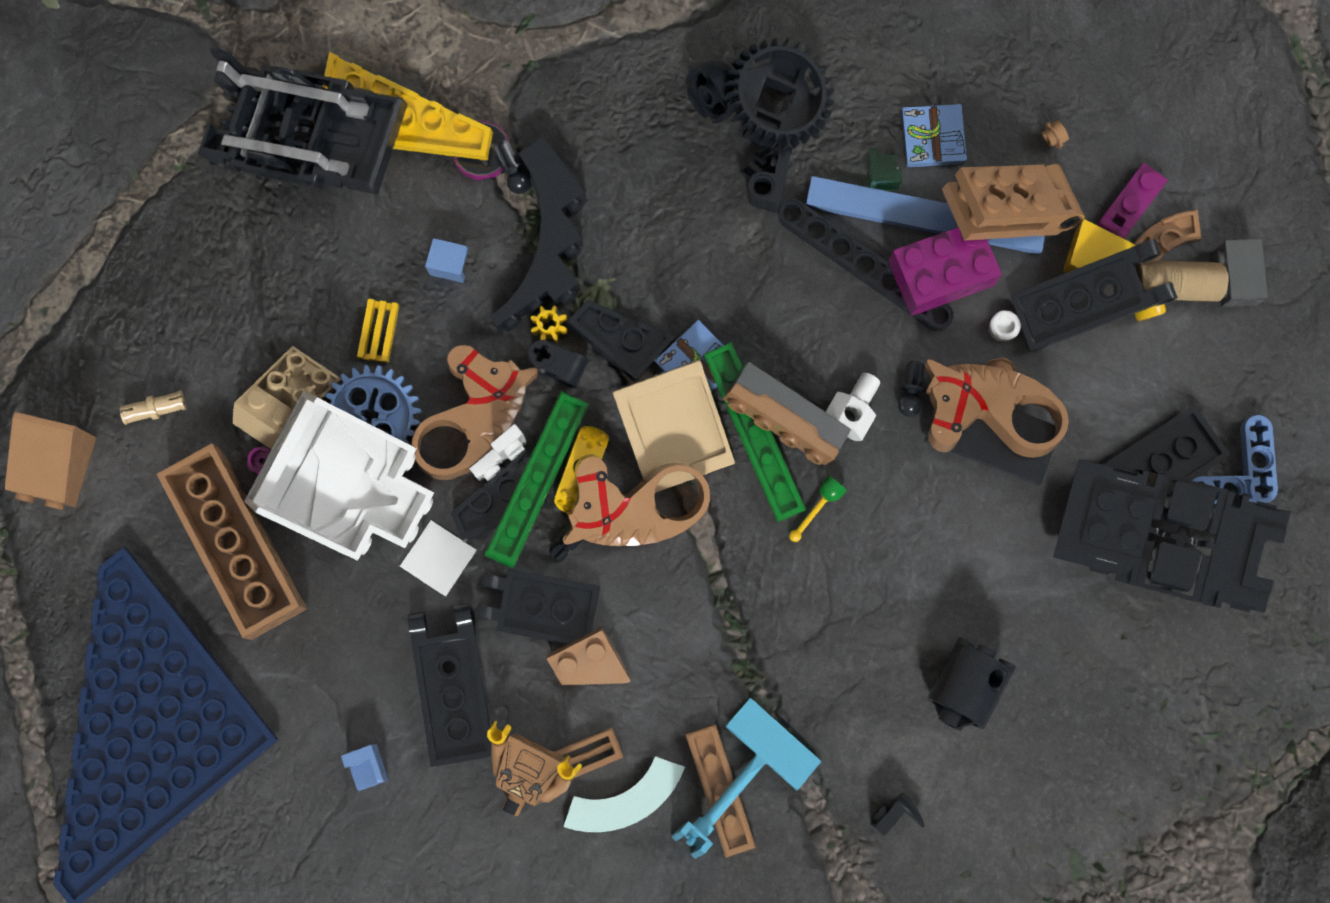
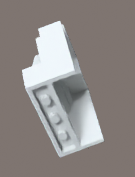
(339, 481)

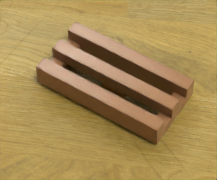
(612, 744)

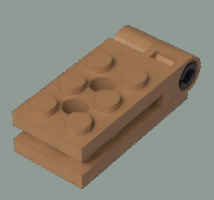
(1012, 201)

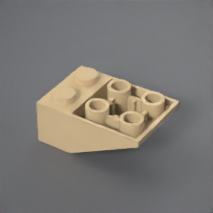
(271, 399)

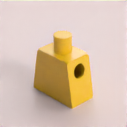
(1092, 244)

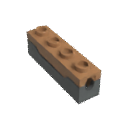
(786, 414)

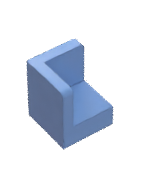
(447, 260)
(365, 766)

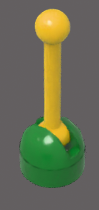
(830, 491)

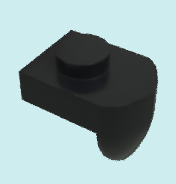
(888, 815)

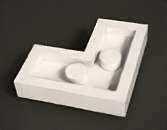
(504, 447)

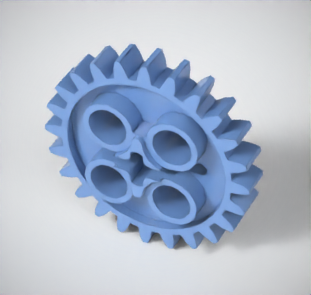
(399, 419)

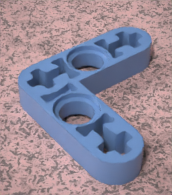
(1247, 483)

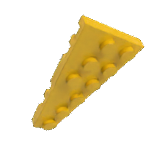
(426, 124)

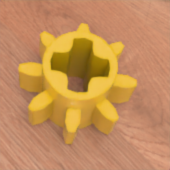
(545, 317)

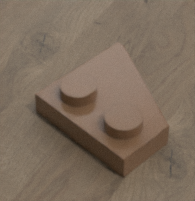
(589, 661)

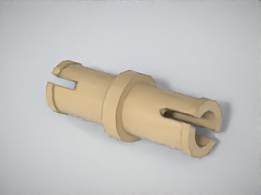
(152, 407)

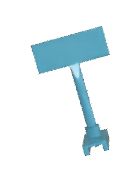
(771, 746)

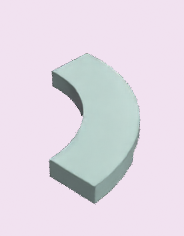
(628, 807)

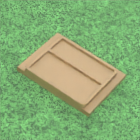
(674, 421)

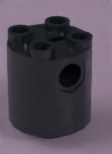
(969, 685)

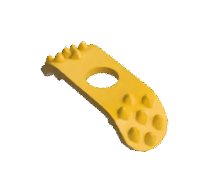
(589, 441)

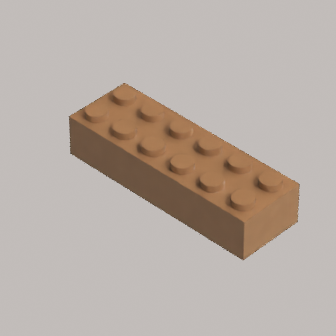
(231, 542)

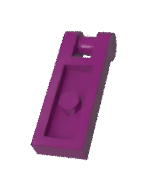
(1133, 201)

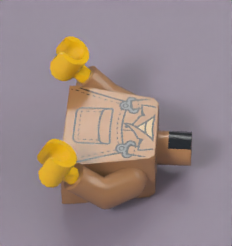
(527, 770)

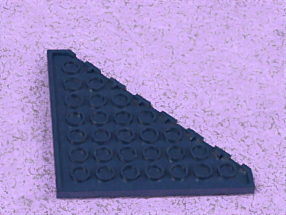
(152, 732)

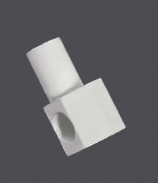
(858, 404)

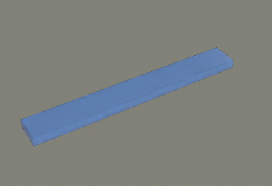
(898, 211)

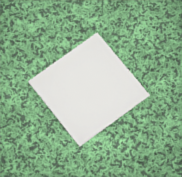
(438, 558)

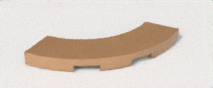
(1173, 231)

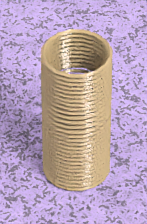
(1190, 279)

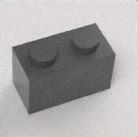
(1245, 272)

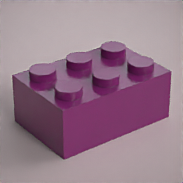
(943, 270)

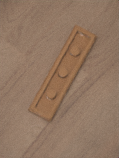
(715, 779)

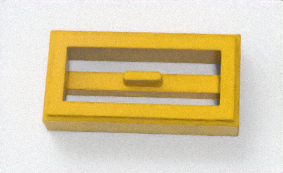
(382, 306)

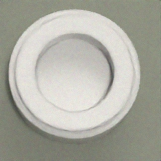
(1004, 326)

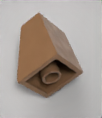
(47, 461)

